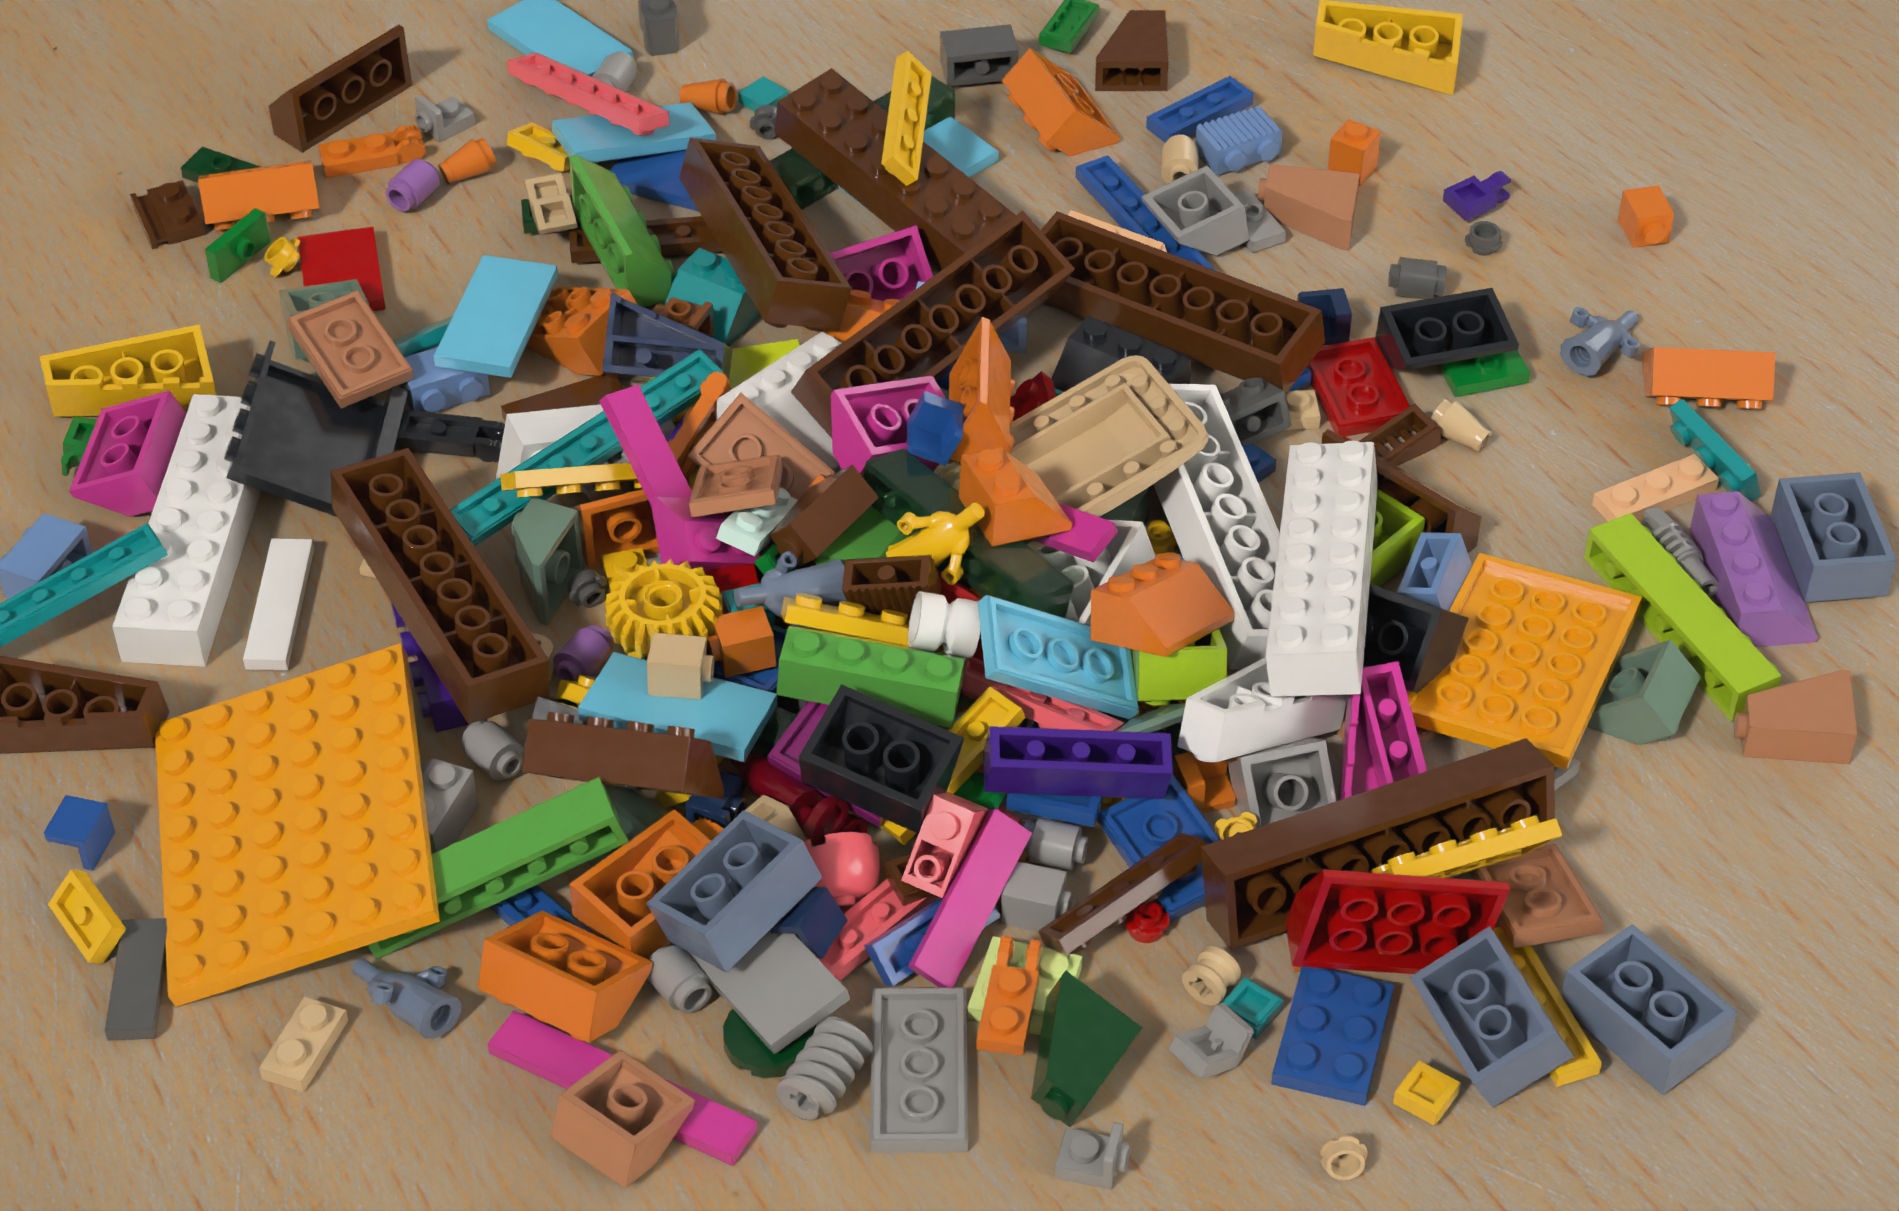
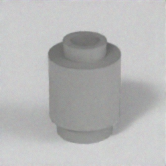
(617, 70)
(493, 749)
(1056, 844)
(679, 979)

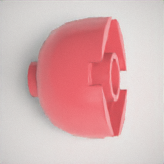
(848, 866)

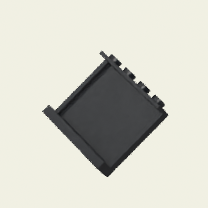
(300, 433)

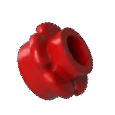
(1145, 929)

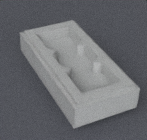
(1262, 227)

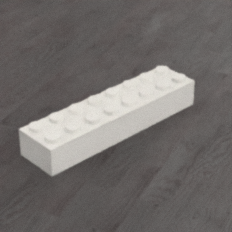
(203, 523)
(1225, 525)
(1323, 570)

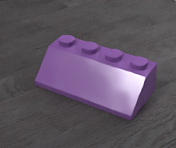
(1751, 569)

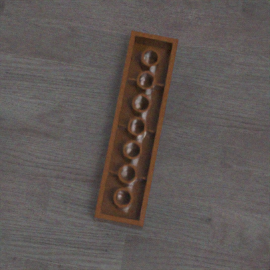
(845, 138)
(764, 235)
(1184, 305)
(931, 326)
(440, 586)
(1259, 871)

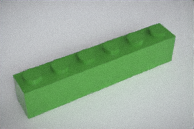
(518, 856)

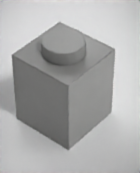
(1034, 896)

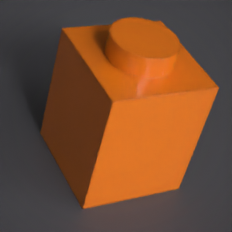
(1354, 150)
(1646, 216)
(743, 642)

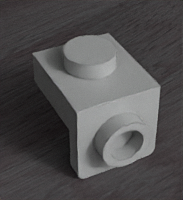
(1213, 1046)

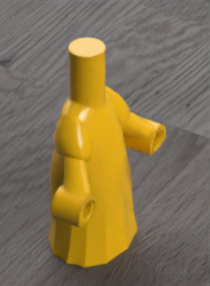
(940, 535)

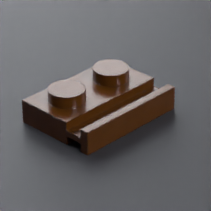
(168, 214)

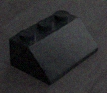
(1444, 330)
(1100, 345)
(1413, 634)
(879, 758)

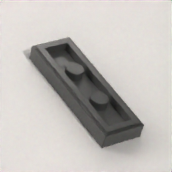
(137, 980)

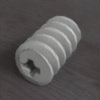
(824, 1068)

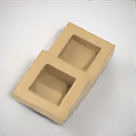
(550, 203)

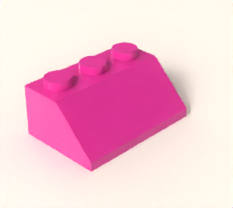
(885, 265)
(874, 419)
(129, 454)
(694, 538)

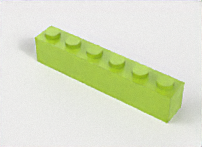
(1680, 611)

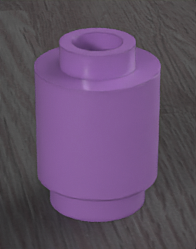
(412, 185)
(584, 653)

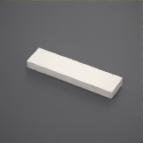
(279, 604)

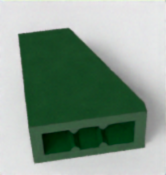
(1077, 1047)

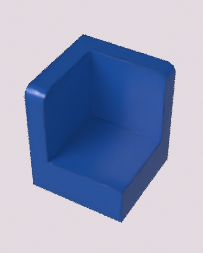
(934, 428)
(82, 825)

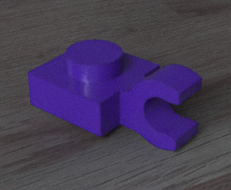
(1475, 197)

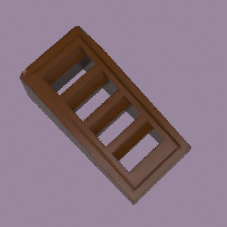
(1409, 420)

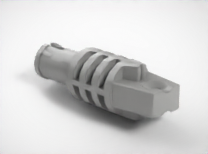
(1678, 543)

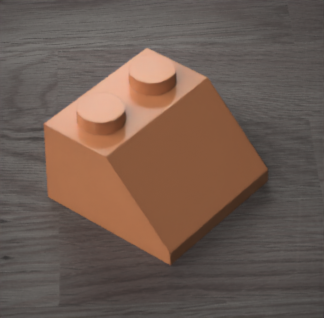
(620, 1118)

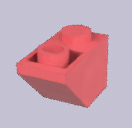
(943, 842)

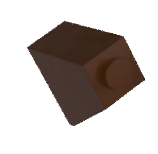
(1135, 54)
(823, 514)

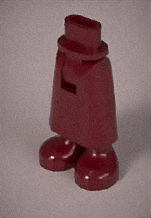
(812, 812)

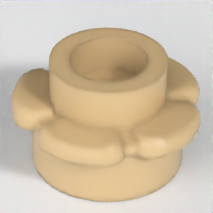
(1343, 1157)

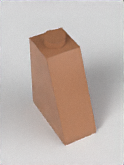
(1312, 201)
(1801, 721)

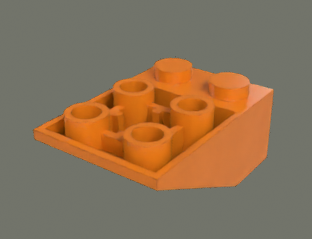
(575, 327)

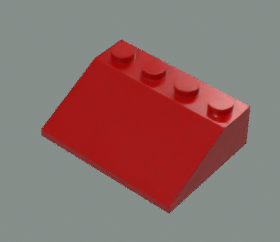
(1412, 920)

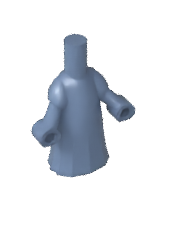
(1595, 345)
(817, 580)
(413, 997)

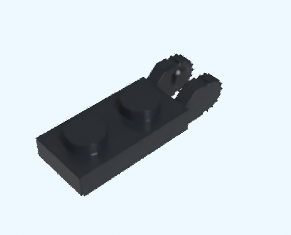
(450, 435)

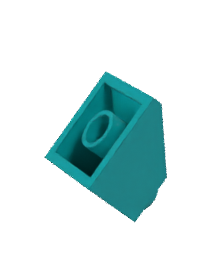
(713, 280)

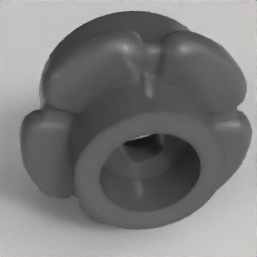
(764, 121)
(1484, 238)
(587, 588)

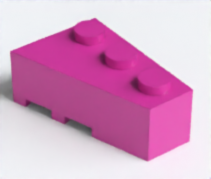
(1379, 733)

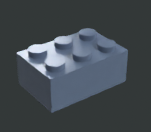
(1833, 537)
(735, 890)
(1648, 1008)
(1491, 1017)

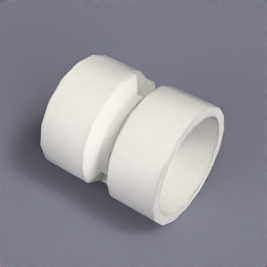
(939, 623)

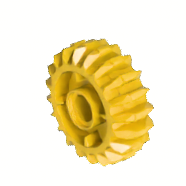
(661, 601)

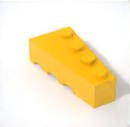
(1391, 42)
(128, 369)

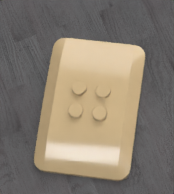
(1104, 438)

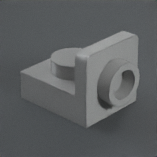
(444, 118)
(1092, 1157)

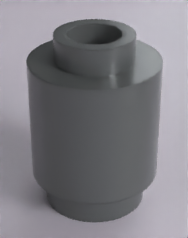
(1417, 278)

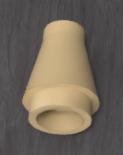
(1460, 425)

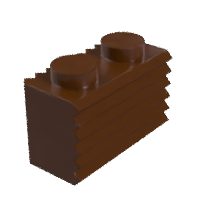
(889, 582)

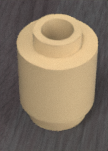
(1178, 158)

